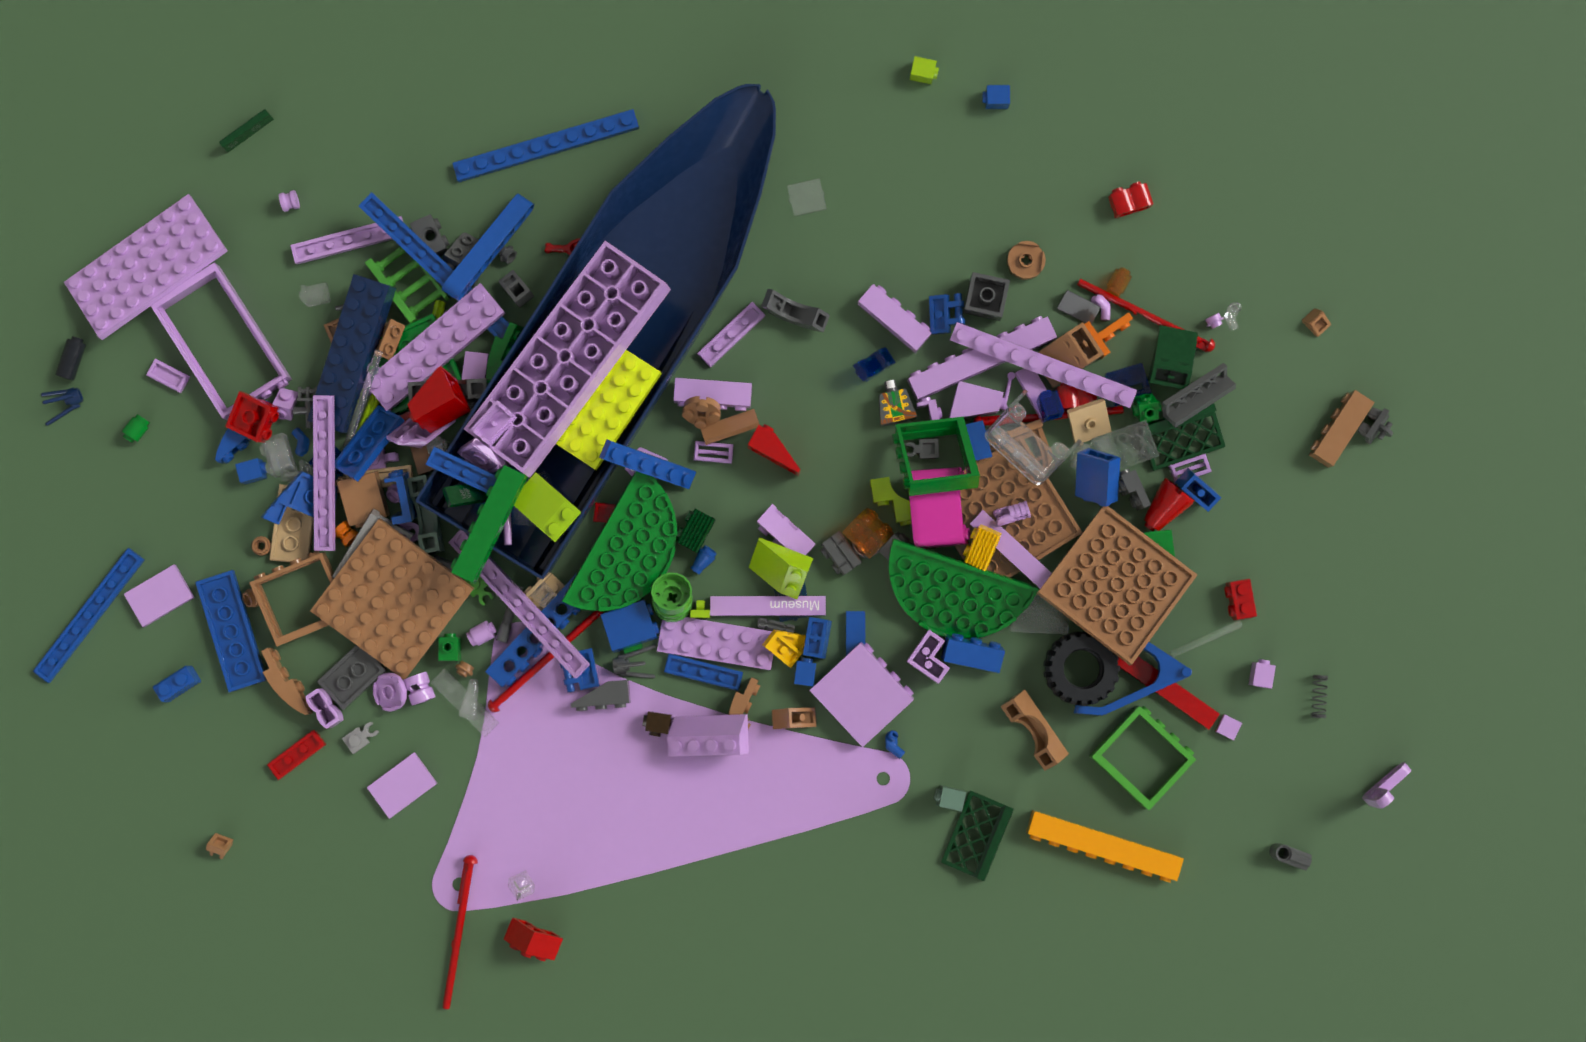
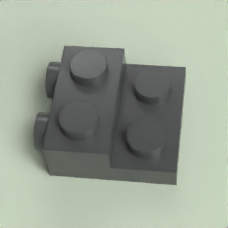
(1130, 484)

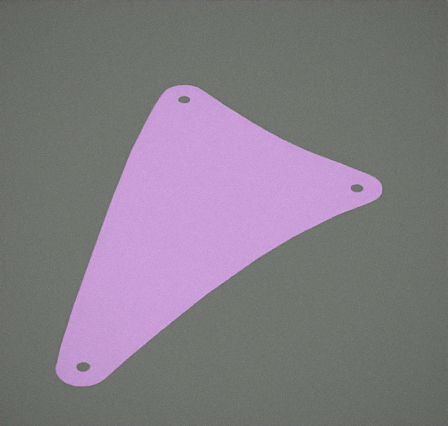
(603, 803)

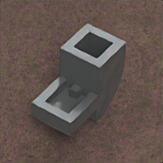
(516, 288)

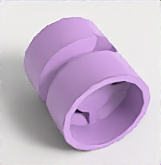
(419, 695)

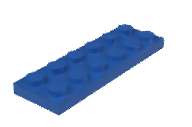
(231, 631)

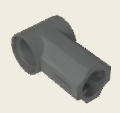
(1291, 856)

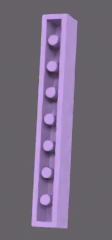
(975, 362)

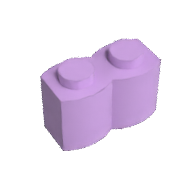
(326, 711)

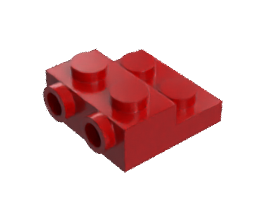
(252, 417)

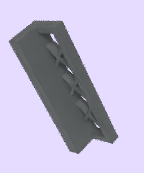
(1198, 396)

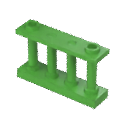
(400, 297)

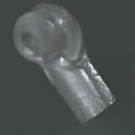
(1230, 315)

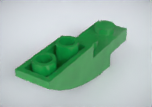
(501, 348)

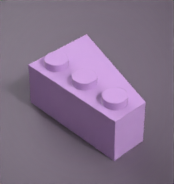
(784, 531)

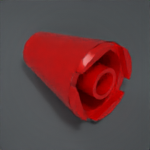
(1166, 505)

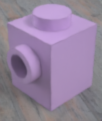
(1262, 674)

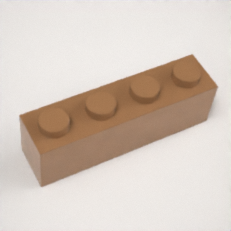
(1341, 428)

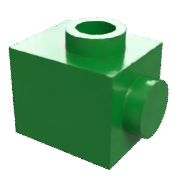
(449, 648)

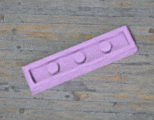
(731, 334)

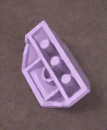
(412, 435)

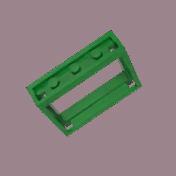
(932, 429)

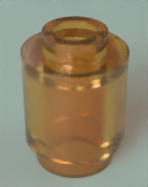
(1119, 281)

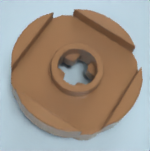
(1034, 253)
(701, 411)

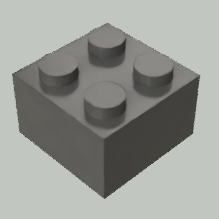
(986, 296)

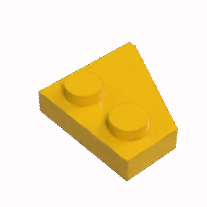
(785, 646)

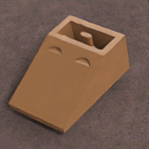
(1074, 348)

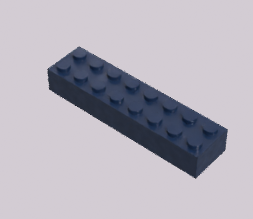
(354, 346)

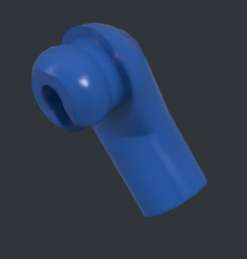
(891, 744)

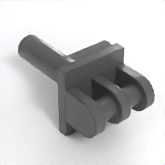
(308, 403)

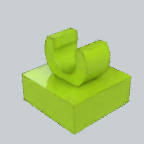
(700, 611)

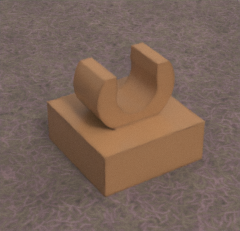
(219, 845)

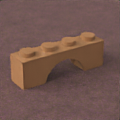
(1048, 747)

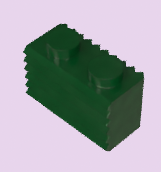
(695, 531)

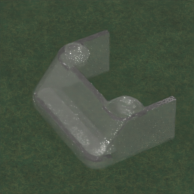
(1024, 447)

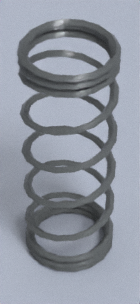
(1323, 678)

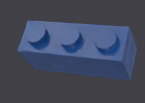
(973, 653)

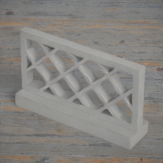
(369, 523)

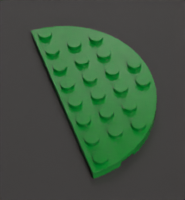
(629, 551)
(952, 594)

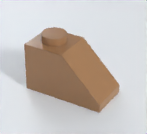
(793, 718)

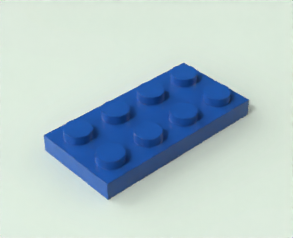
(367, 443)

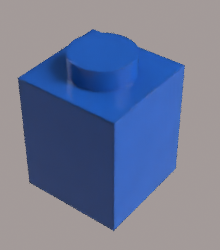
(996, 97)
(251, 471)
(805, 672)

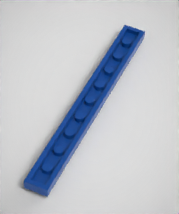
(545, 145)
(416, 248)

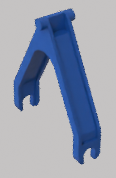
(1169, 672)

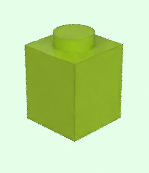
(924, 70)

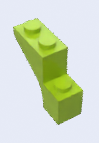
(883, 493)

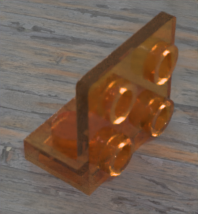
(868, 532)

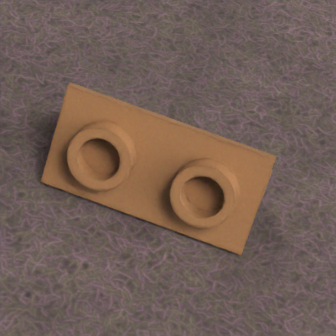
(390, 339)

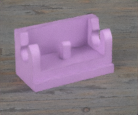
(493, 423)

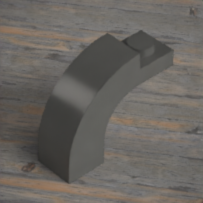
(794, 312)

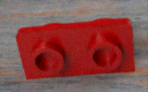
(1240, 599)

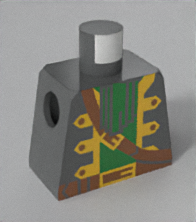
(895, 405)

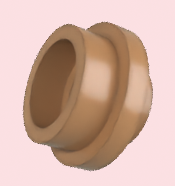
(255, 545)
(249, 598)
(464, 669)

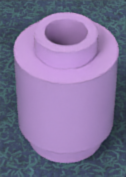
(481, 633)

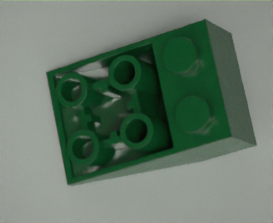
(1173, 357)

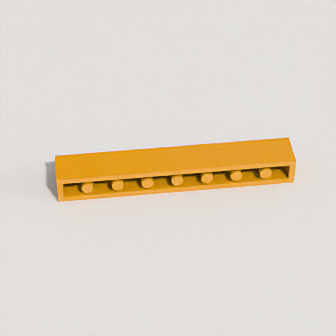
(1104, 845)

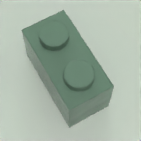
(950, 797)

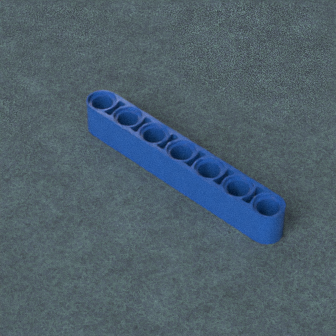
(488, 247)

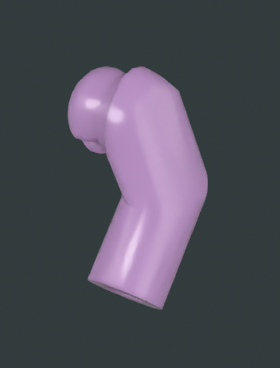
(1105, 306)

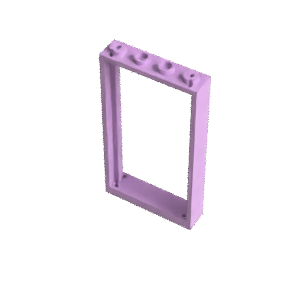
(191, 285)

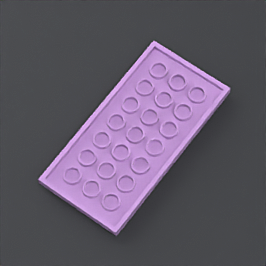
(145, 266)

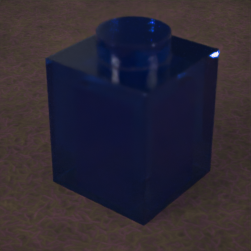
(1049, 405)

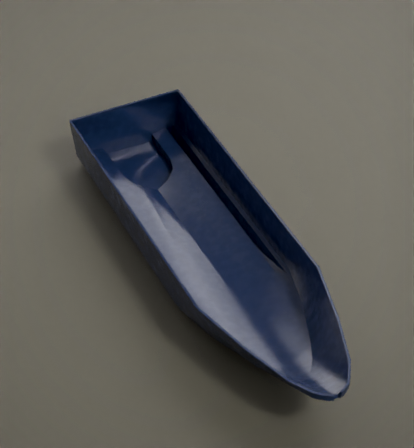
(685, 222)

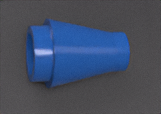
(703, 559)

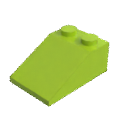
(546, 507)
(780, 567)

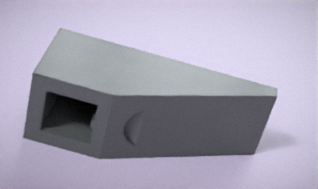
(607, 694)

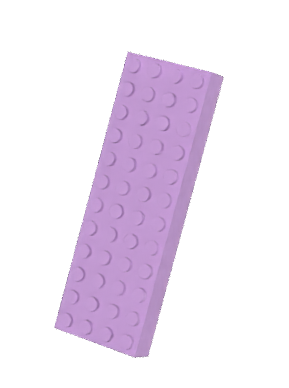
(572, 355)

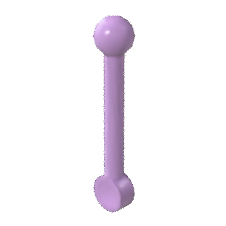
(1011, 375)

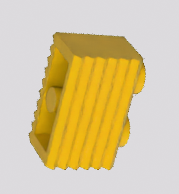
(982, 547)

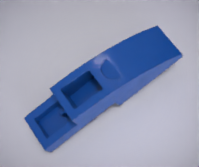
(230, 444)

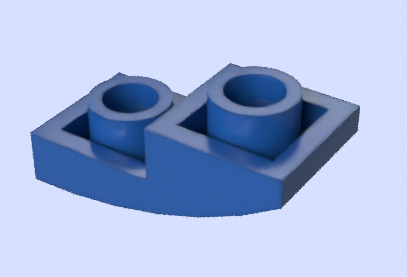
(978, 441)

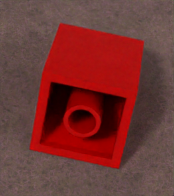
(438, 401)

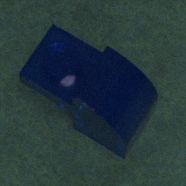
(874, 364)

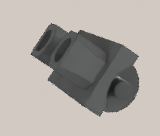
(1380, 418)

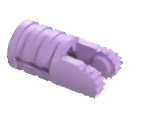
(1012, 513)

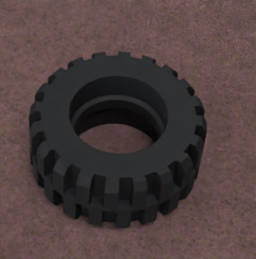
(1055, 669)

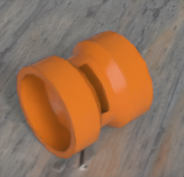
(345, 533)

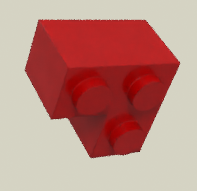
(532, 940)

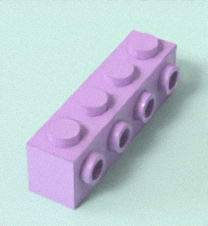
(894, 318)
(725, 393)

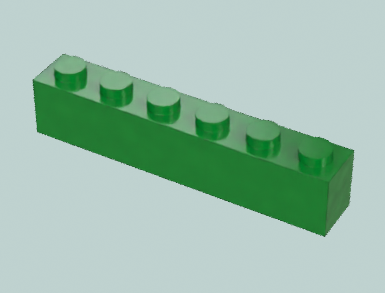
(489, 524)

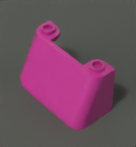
(938, 516)

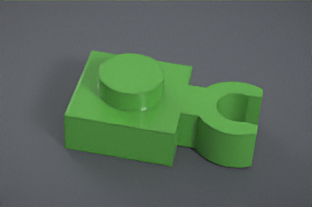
(479, 589)

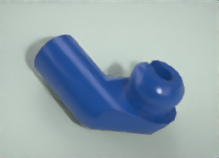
(303, 442)

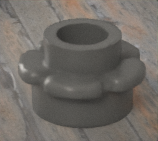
(507, 254)

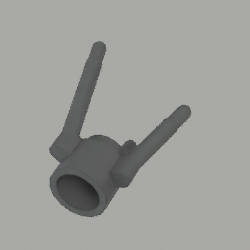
(622, 664)

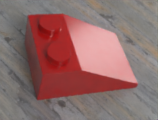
(768, 445)

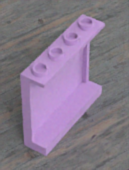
(862, 693)

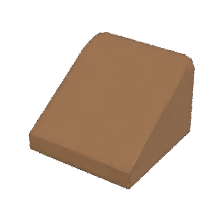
(1316, 322)

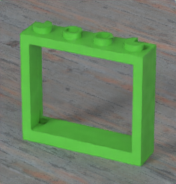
(1171, 738)

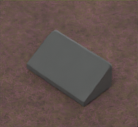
(1078, 307)

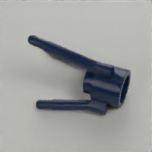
(70, 396)

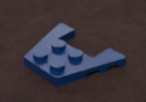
(297, 495)

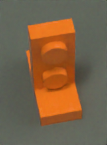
(1108, 333)

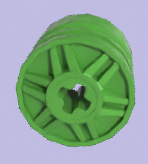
(673, 587)

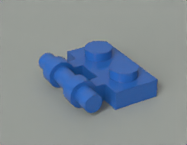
(940, 313)
(588, 678)

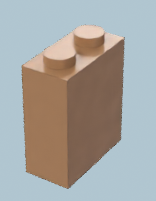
(361, 498)

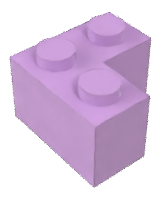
(923, 657)

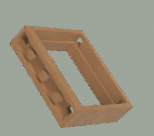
(265, 606)

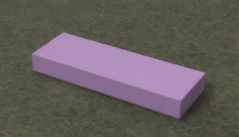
(1032, 383)

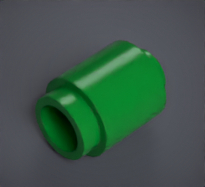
(135, 428)

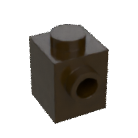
(657, 723)

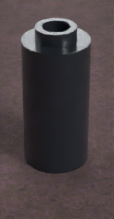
(70, 358)

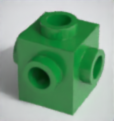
(1146, 407)

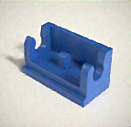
(817, 637)

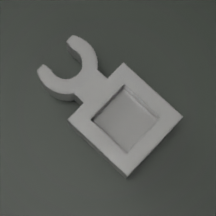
(358, 739)

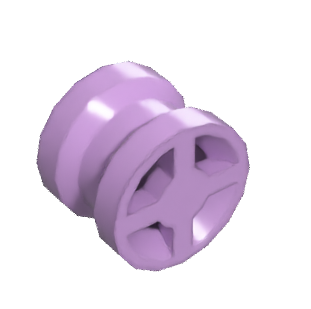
(289, 200)

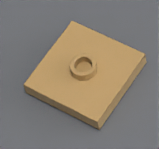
(1089, 420)

